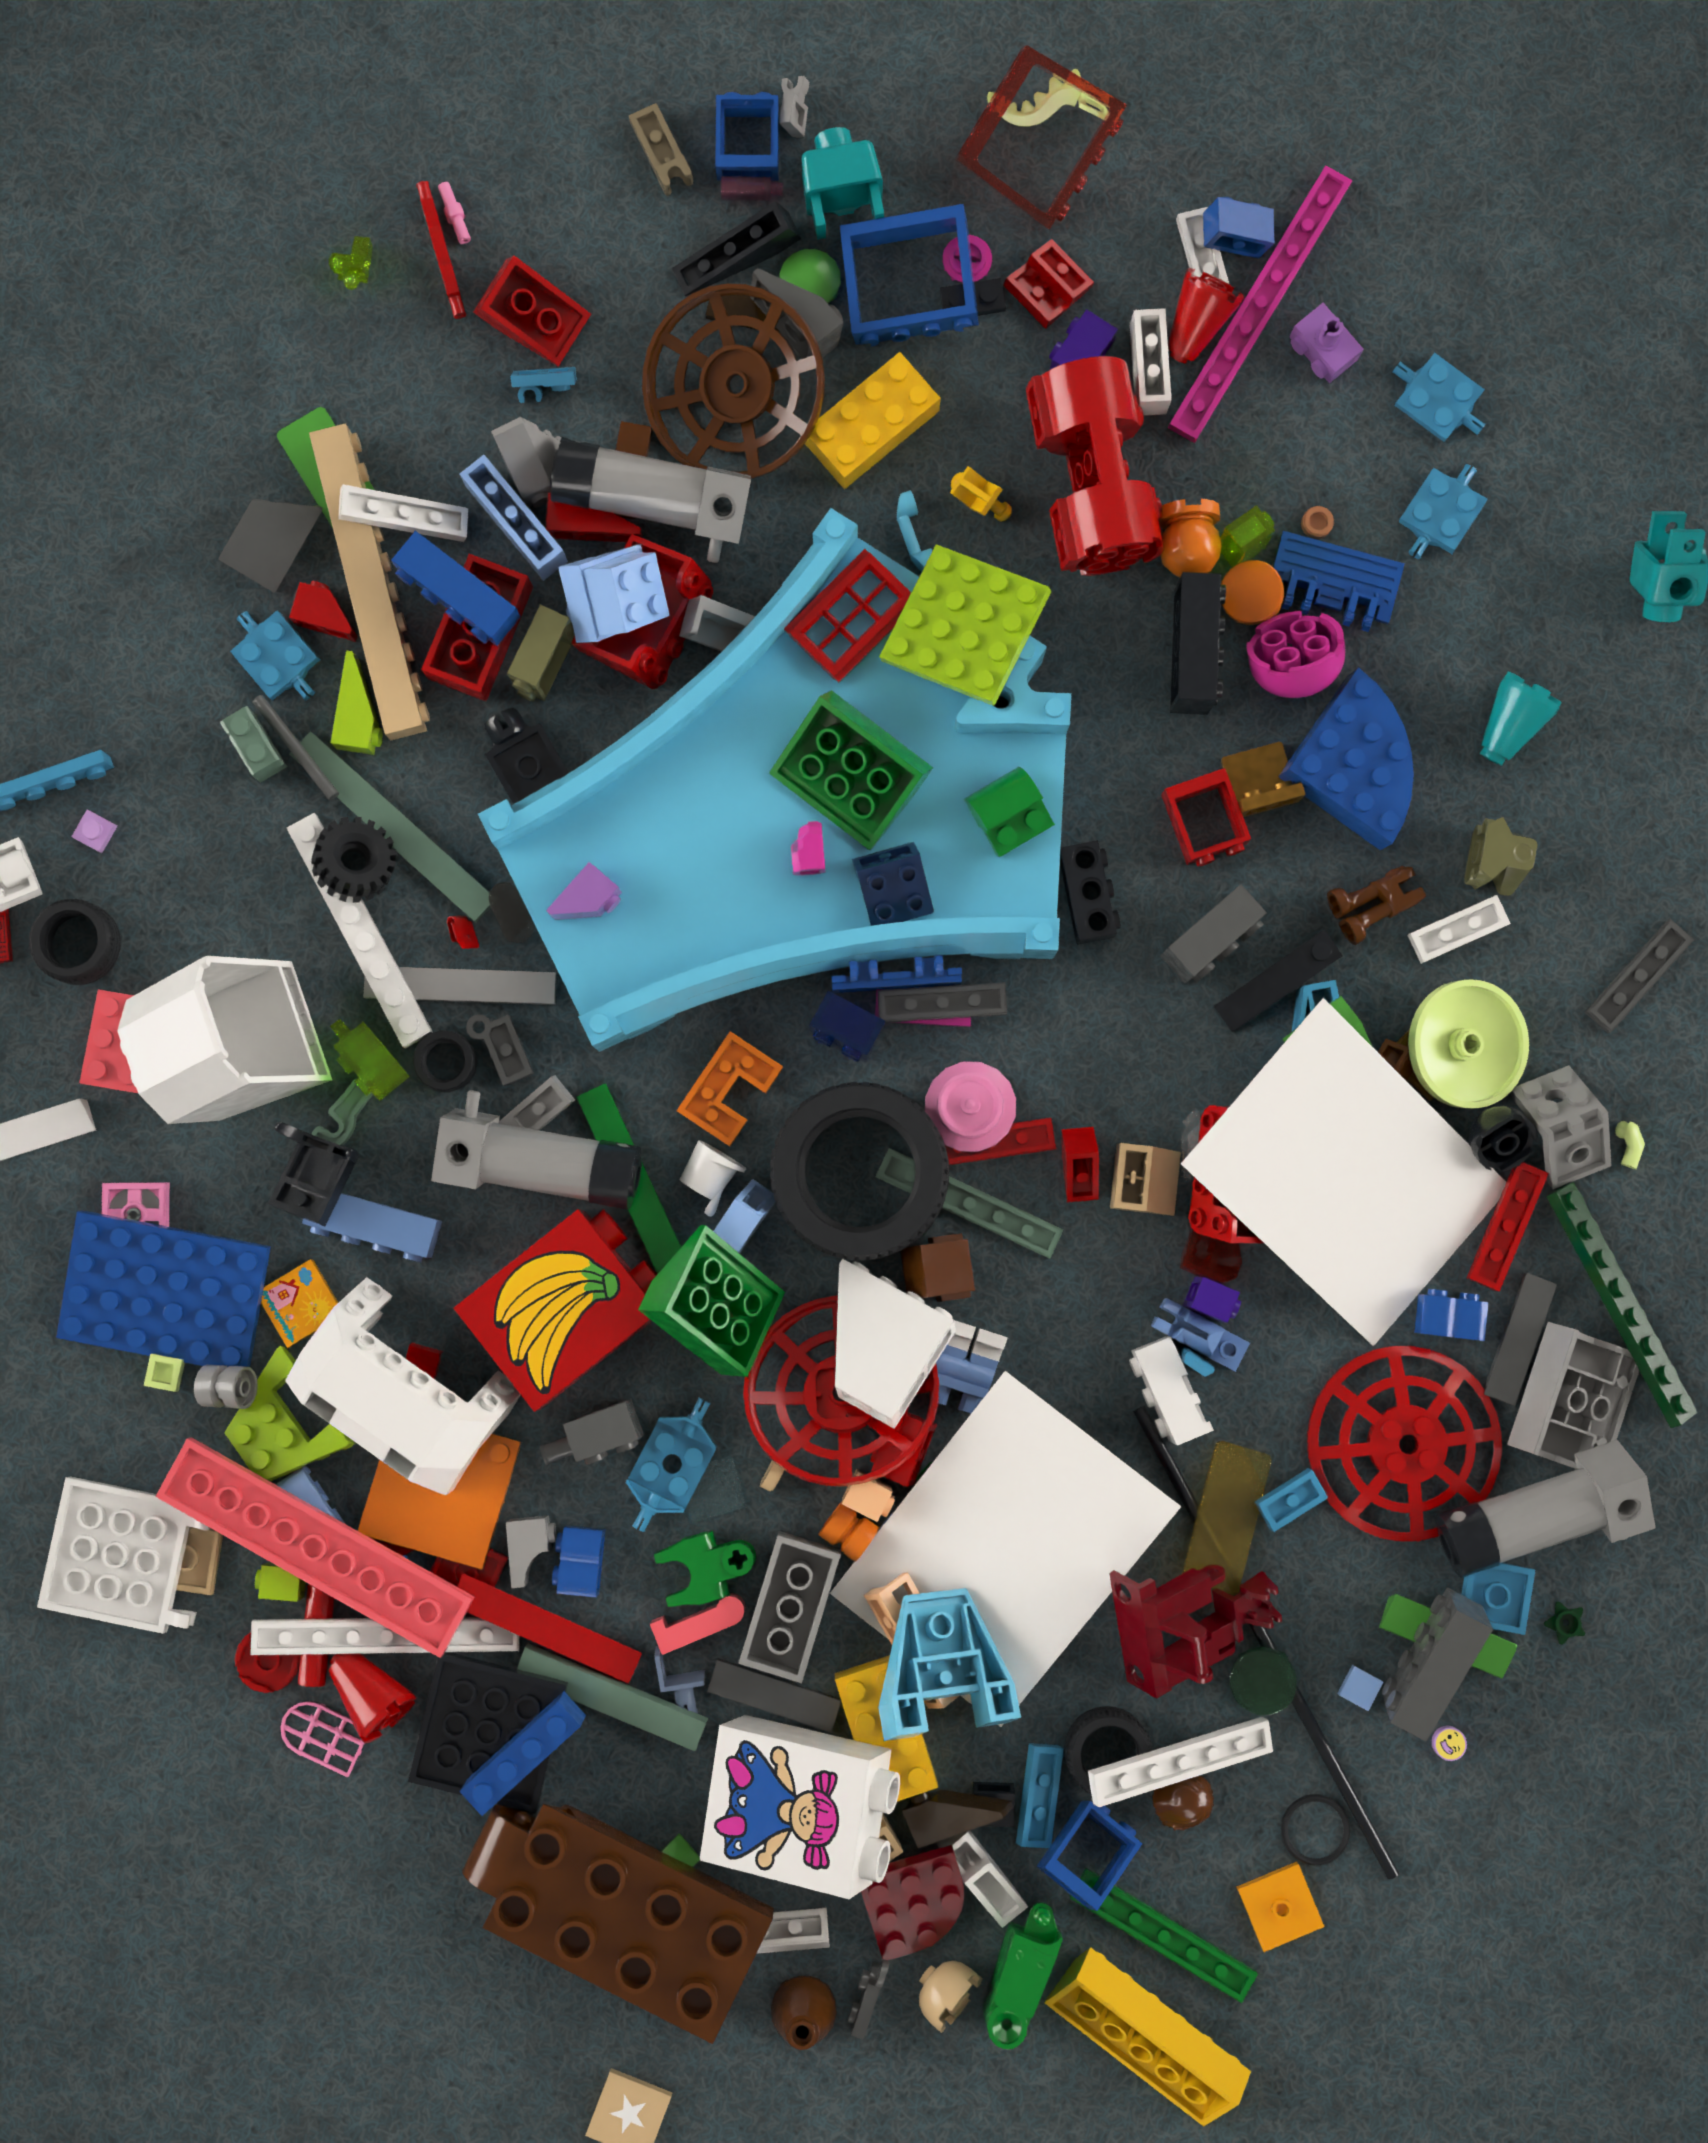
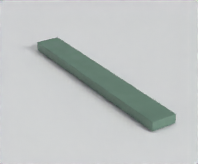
(407, 838)

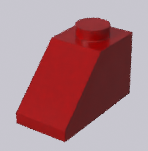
(320, 611)
(1080, 1164)

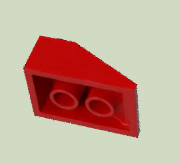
(532, 311)

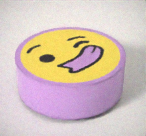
(1449, 1743)

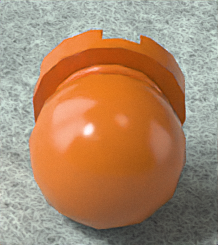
(1190, 536)

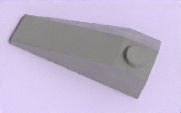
(528, 458)

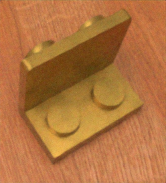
(1256, 779)

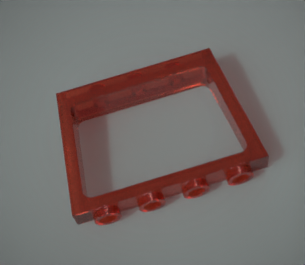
(995, 110)

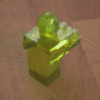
(353, 267)

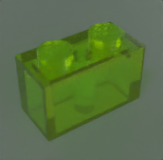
(1246, 536)

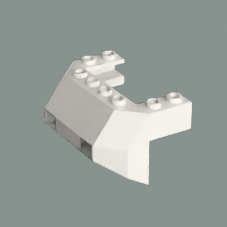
(391, 1402)

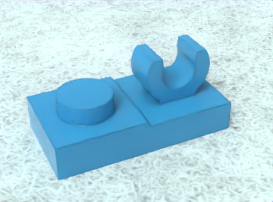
(557, 378)

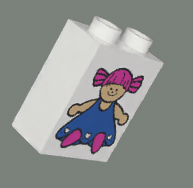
(799, 1806)

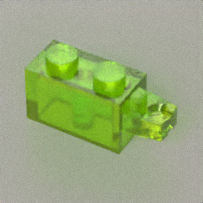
(369, 1059)

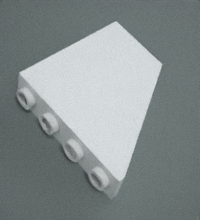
(884, 1343)

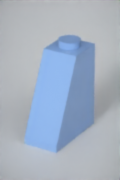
(745, 1215)

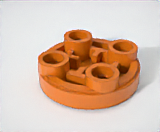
(1252, 592)

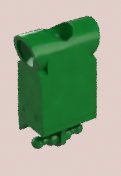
(1021, 1976)

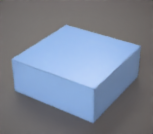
(1360, 1687)

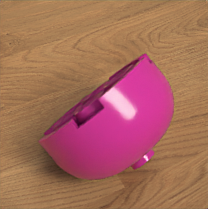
(1305, 667)

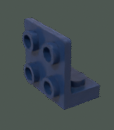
(893, 884)

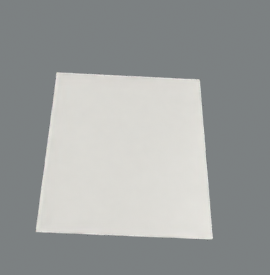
(1346, 1172)
(1024, 1521)

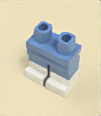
(971, 1374)

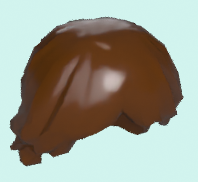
(1184, 1803)

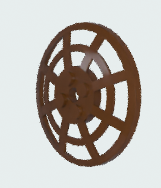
(719, 371)

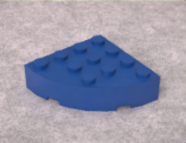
(1357, 761)

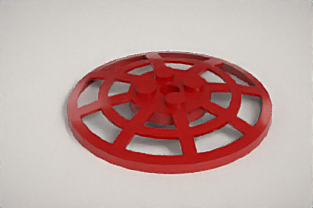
(822, 1406)
(1385, 1435)

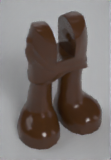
(1385, 890)

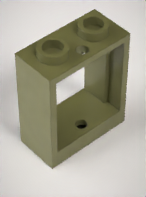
(541, 654)

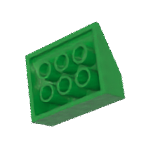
(850, 769)
(713, 1303)

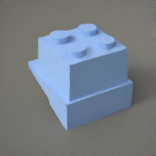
(613, 593)

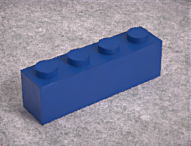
(455, 588)
(523, 1753)

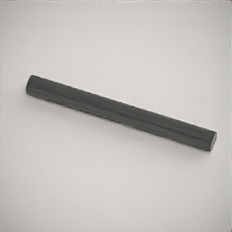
(295, 747)

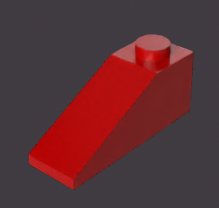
(590, 525)

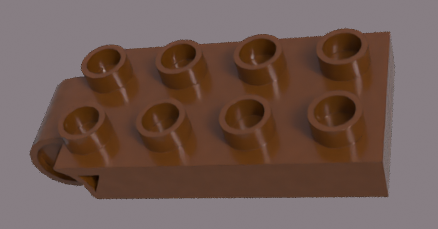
(618, 1913)

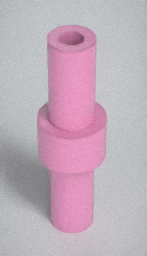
(454, 213)

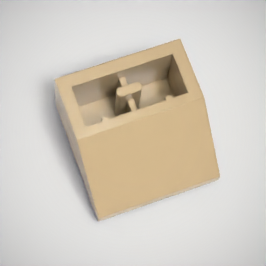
(1145, 1179)

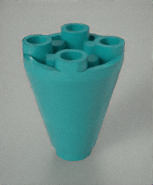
(1516, 717)

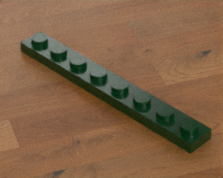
(1622, 1305)

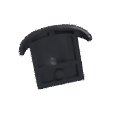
(312, 1176)

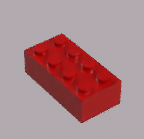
(459, 657)

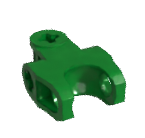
(708, 1565)

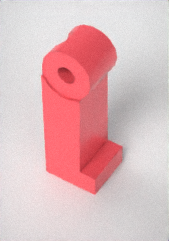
(698, 1625)

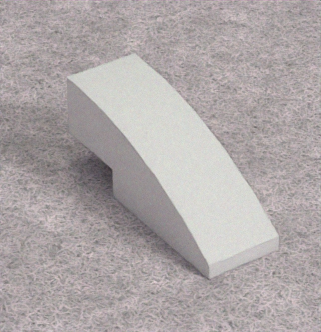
(985, 1878)

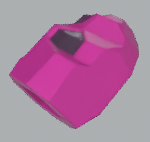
(808, 850)

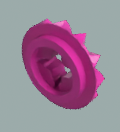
(979, 252)

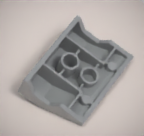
(1573, 1395)

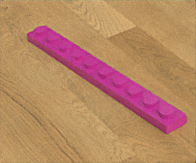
(1260, 304)

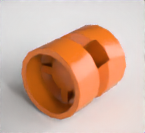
(849, 1531)

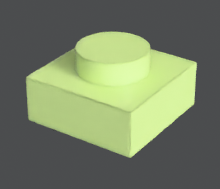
(164, 1372)

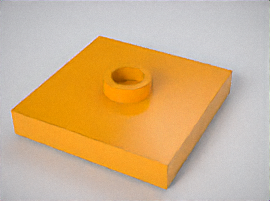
(1280, 1906)

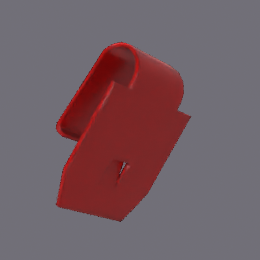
(460, 929)

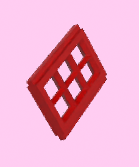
(829, 596)

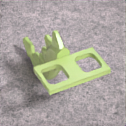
(1047, 104)

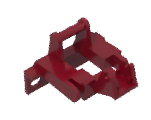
(1168, 1610)

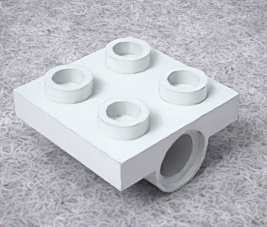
(17, 875)

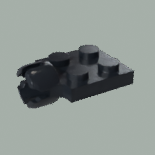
(522, 756)

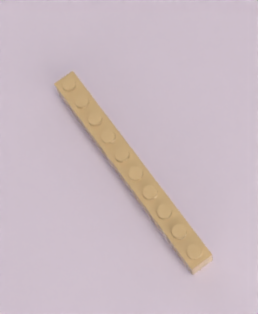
(370, 589)

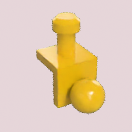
(979, 494)

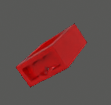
(1185, 790)

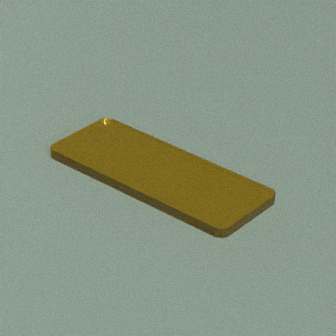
(1228, 1512)

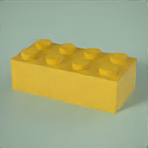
(873, 420)
(860, 1696)

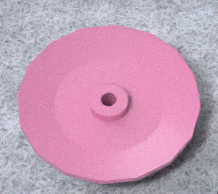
(971, 1106)

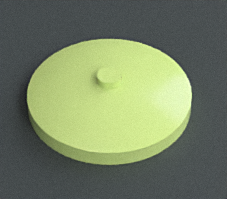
(1468, 1044)

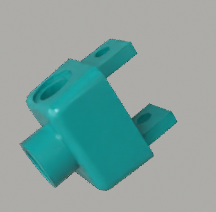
(840, 177)
(1681, 577)

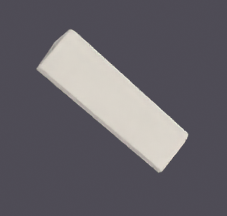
(45, 1128)
(796, 1933)

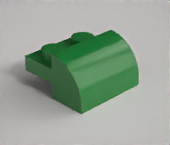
(1009, 811)

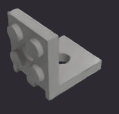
(1566, 1125)

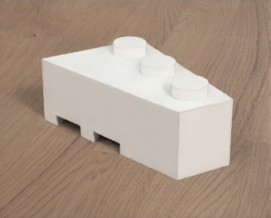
(1169, 1391)

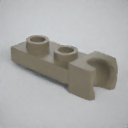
(660, 147)

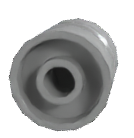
(225, 1386)

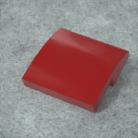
(1048, 283)

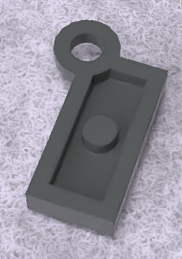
(503, 1047)
(870, 1985)

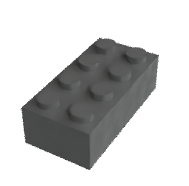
(1436, 1663)

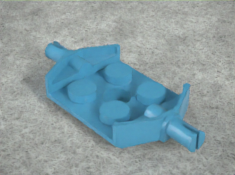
(666, 1491)

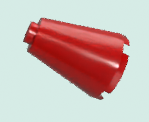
(1200, 313)
(369, 1695)

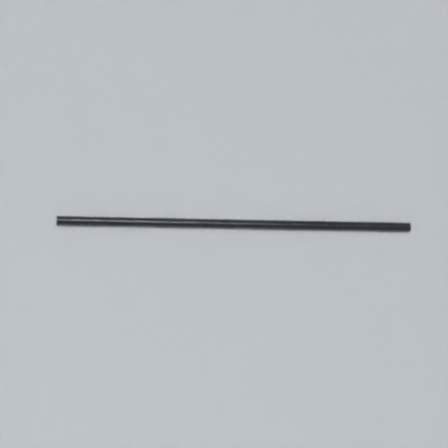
(1265, 1641)

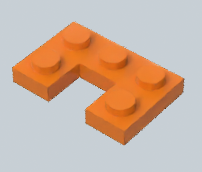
(704, 1101)

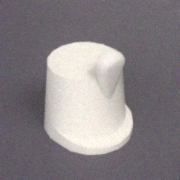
(709, 1173)

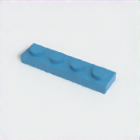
(58, 776)

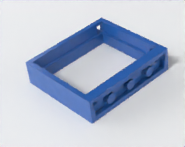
(903, 228)

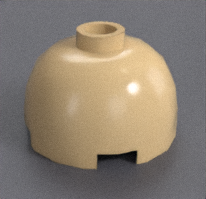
(946, 1992)

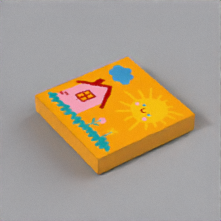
(298, 1302)

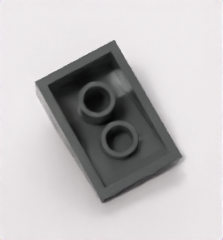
(822, 319)

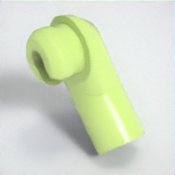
(1634, 1142)

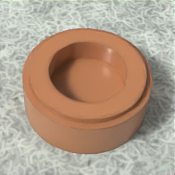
(1317, 522)

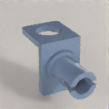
(681, 1684)

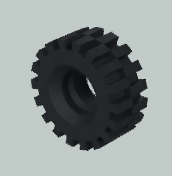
(356, 838)

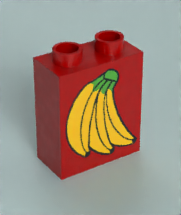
(559, 1307)

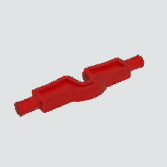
(440, 249)

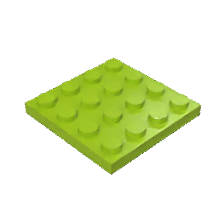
(965, 624)

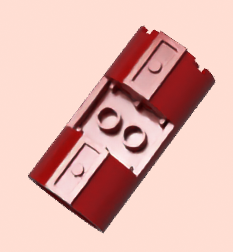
(1086, 415)

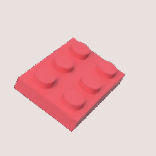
(104, 1060)

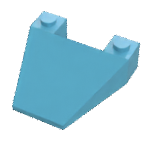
(943, 1653)

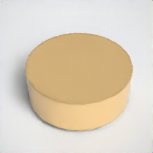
(771, 1476)

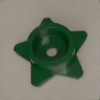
(1574, 1627)

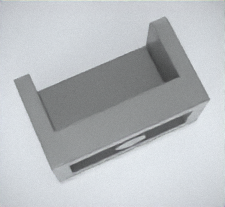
(713, 623)

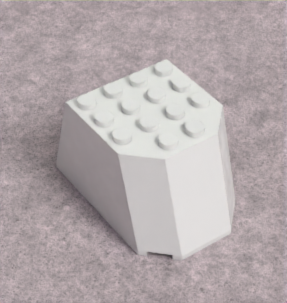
(221, 1039)

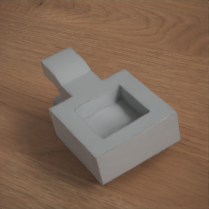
(793, 110)

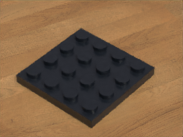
(471, 1716)

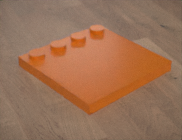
(440, 1525)

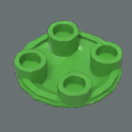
(813, 272)

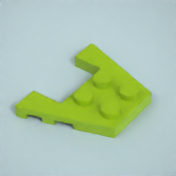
(271, 1436)

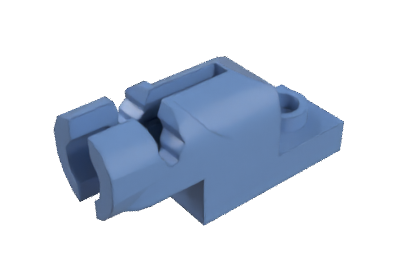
(1201, 1335)

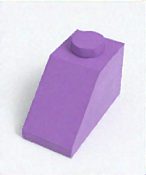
(586, 896)

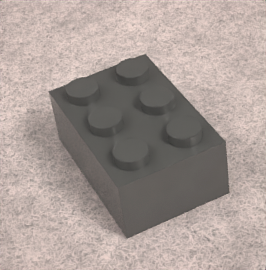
(1214, 935)

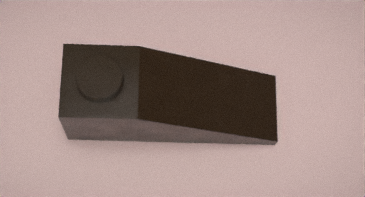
(950, 1813)

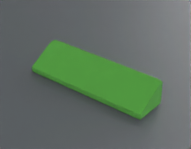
(1404, 1616)

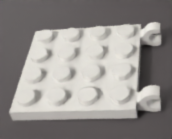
(117, 1557)

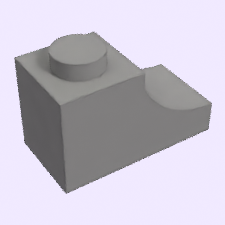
(525, 1541)

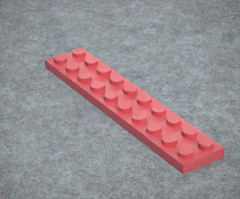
(315, 1547)

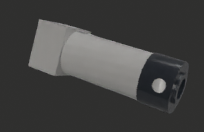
(650, 490)
(533, 1159)
(1602, 1494)

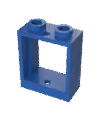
(737, 105)
(1090, 1897)

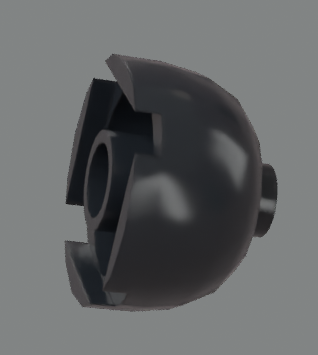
(1502, 1137)

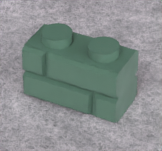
(253, 744)

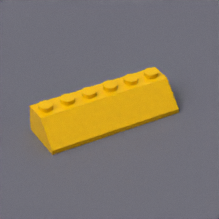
(1149, 2038)

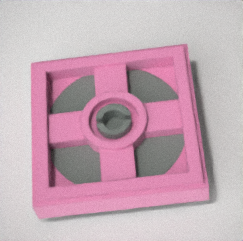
(137, 1201)

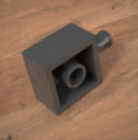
(596, 1433)

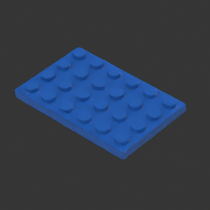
(162, 1291)

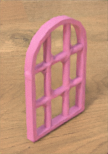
(306, 1738)

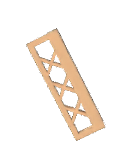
(887, 1613)

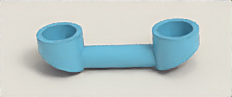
(905, 509)

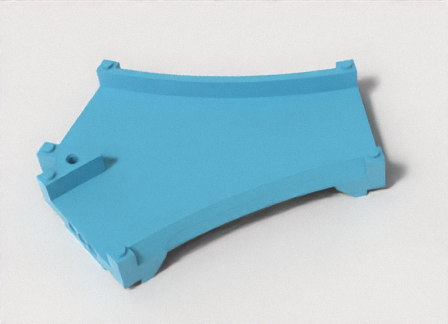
(706, 833)

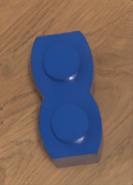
(1451, 1316)
(580, 1561)

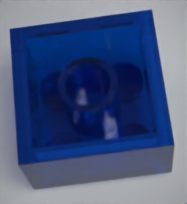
(847, 1027)

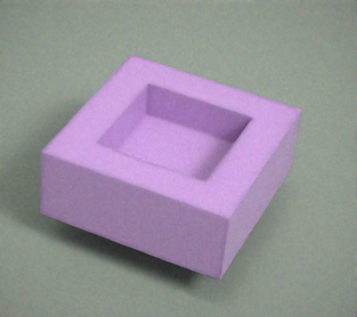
(94, 831)

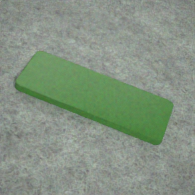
(298, 446)

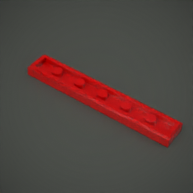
(550, 1630)

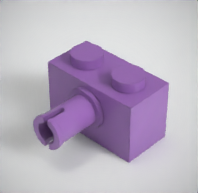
(1325, 343)

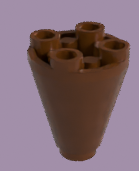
(803, 2011)

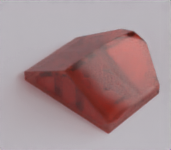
(1211, 1258)

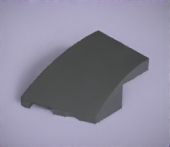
(269, 540)

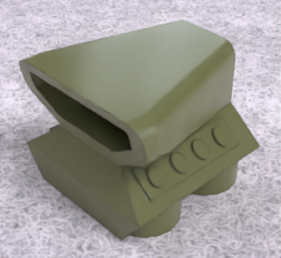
(1499, 857)

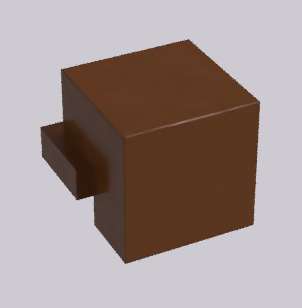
(939, 1268)

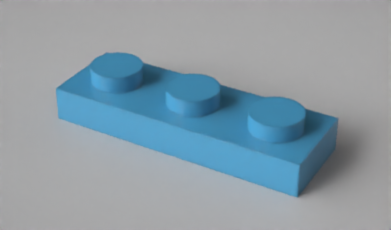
(1039, 1795)

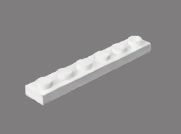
(1180, 1761)

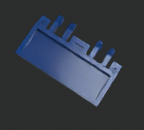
(1337, 576)
(927, 973)

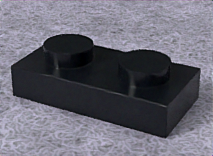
(988, 296)

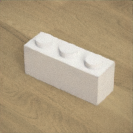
(1150, 361)

